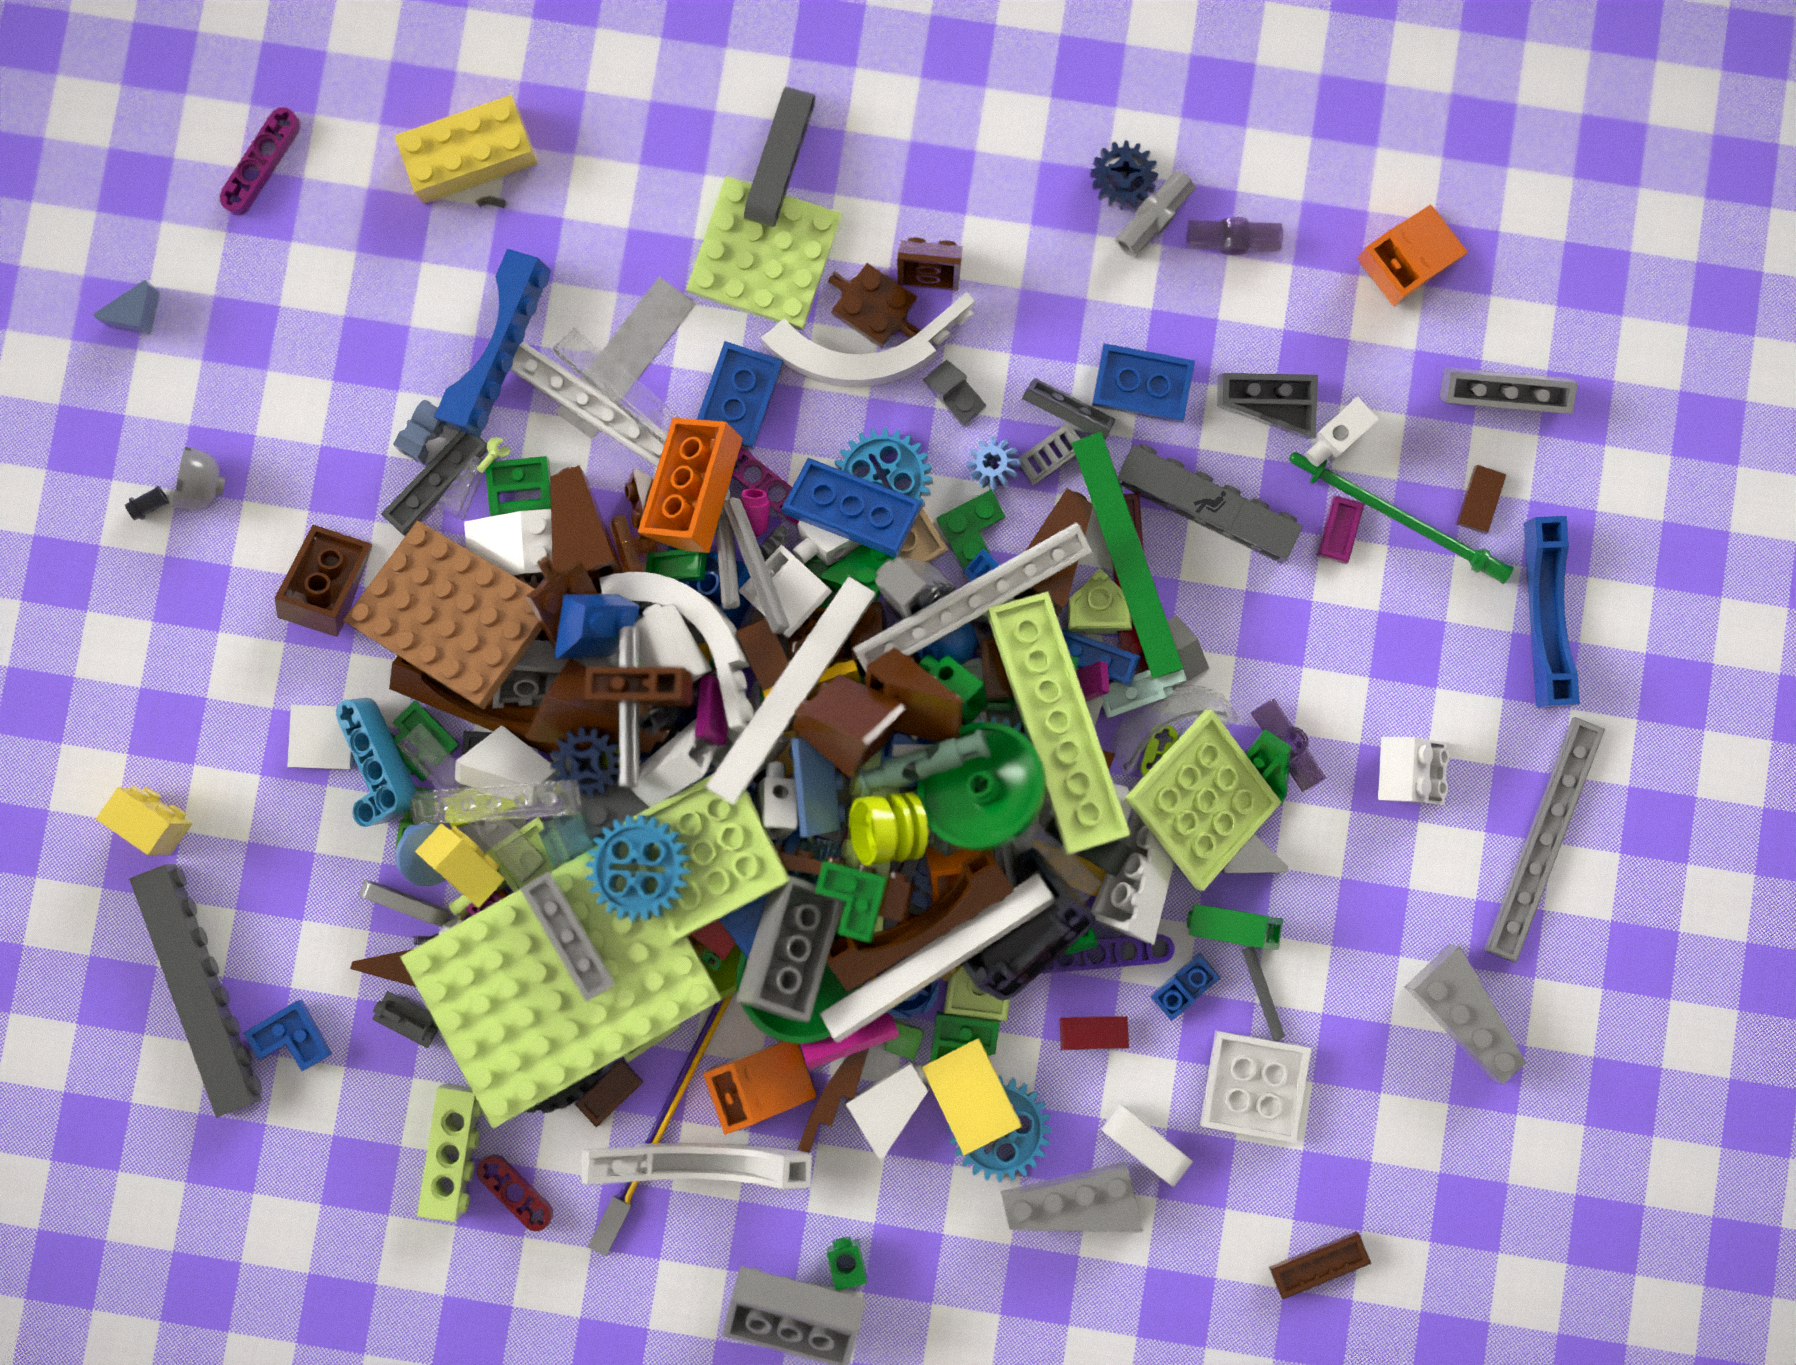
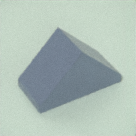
(132, 310)

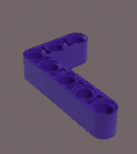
(1111, 955)

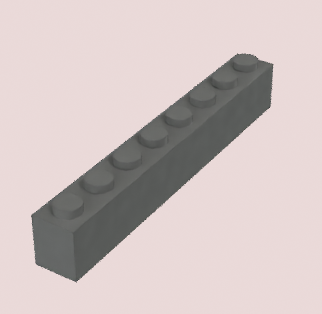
(196, 989)

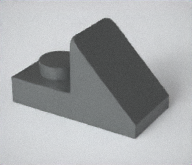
(954, 392)

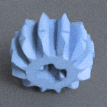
(987, 474)

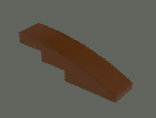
(842, 1083)

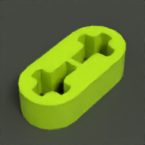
(1152, 746)

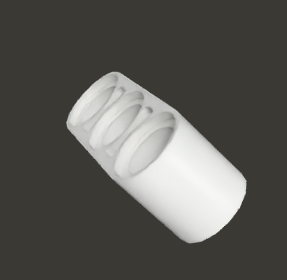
(1147, 1145)

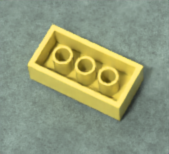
(466, 149)

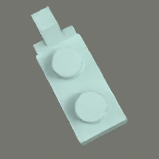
(1142, 692)

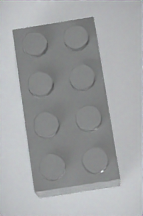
(790, 950)
(794, 1317)

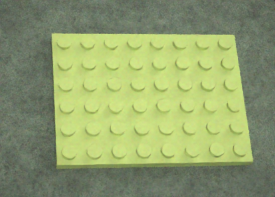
(517, 1011)

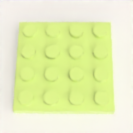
(763, 266)
(1203, 800)
(728, 854)

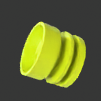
(888, 828)

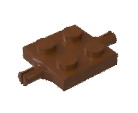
(874, 305)
(549, 595)

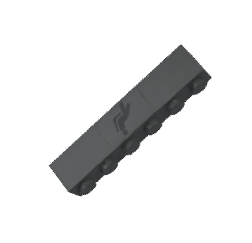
(1209, 504)

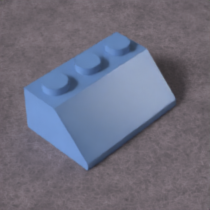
(816, 790)

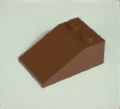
(929, 264)
(323, 580)

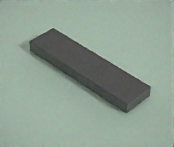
(433, 482)

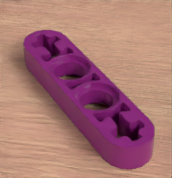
(254, 158)
(766, 481)

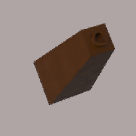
(1070, 509)
(580, 528)
(566, 710)

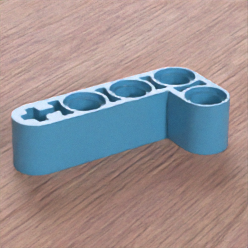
(377, 761)

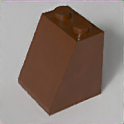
(848, 722)

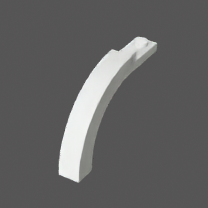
(865, 369)
(715, 626)
(703, 1161)

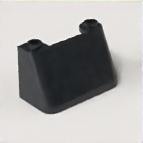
(1030, 948)

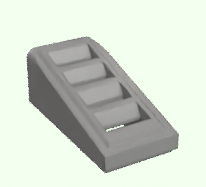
(1044, 445)

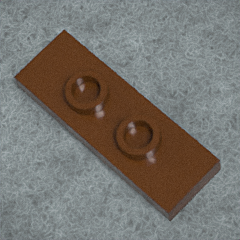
(1319, 1265)

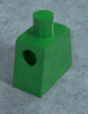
(961, 682)

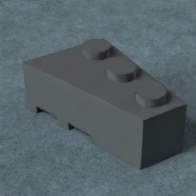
(1273, 399)
(606, 807)

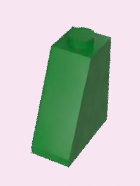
(1235, 926)

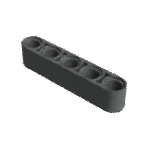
(779, 156)

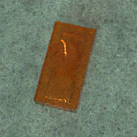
(629, 547)

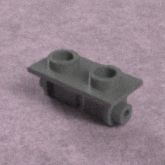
(406, 1019)

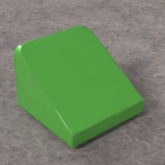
(907, 1043)

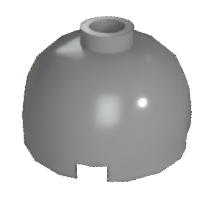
(197, 480)

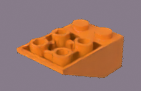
(1411, 254)
(759, 1085)

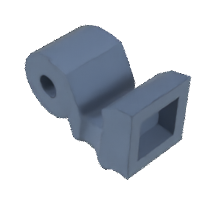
(418, 432)

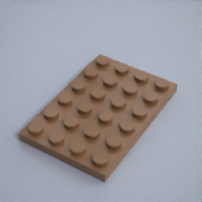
(448, 614)

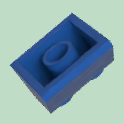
(593, 625)

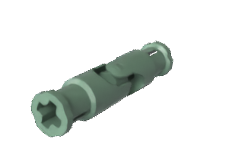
(928, 761)

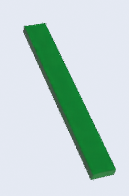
(1127, 555)

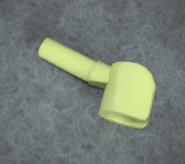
(492, 447)

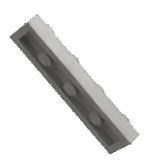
(568, 936)

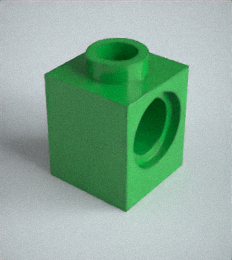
(849, 1277)

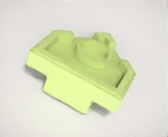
(1099, 607)

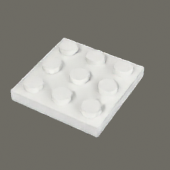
(1255, 1087)

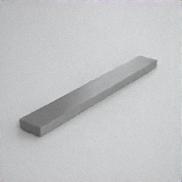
(1544, 839)

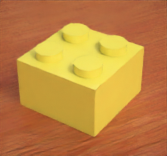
(144, 820)
(461, 863)

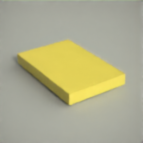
(971, 1097)

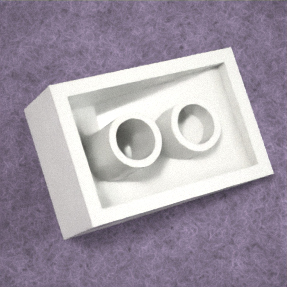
(512, 541)

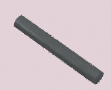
(1263, 993)

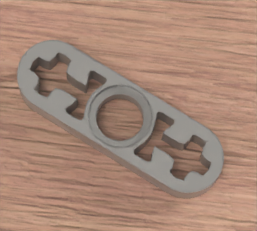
(404, 903)

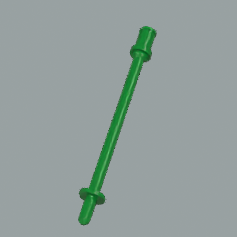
(1478, 559)

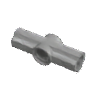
(1155, 213)

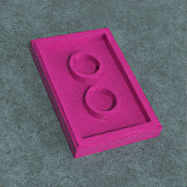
(872, 1034)

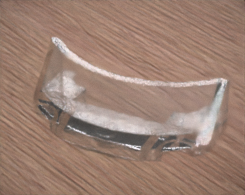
(1147, 721)

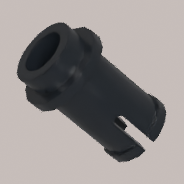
(146, 503)

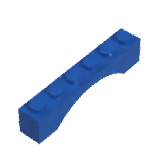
(470, 399)
(1552, 659)

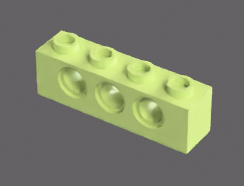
(434, 1200)

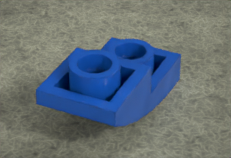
(1185, 986)

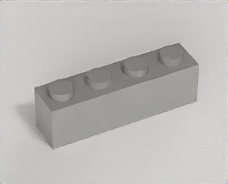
(1508, 390)

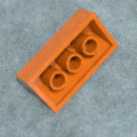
(691, 484)

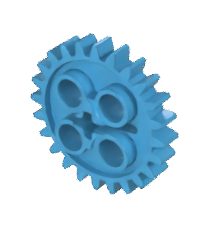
(907, 465)
(635, 897)
(1025, 1142)

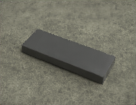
(1068, 408)

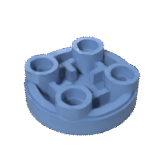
(410, 863)

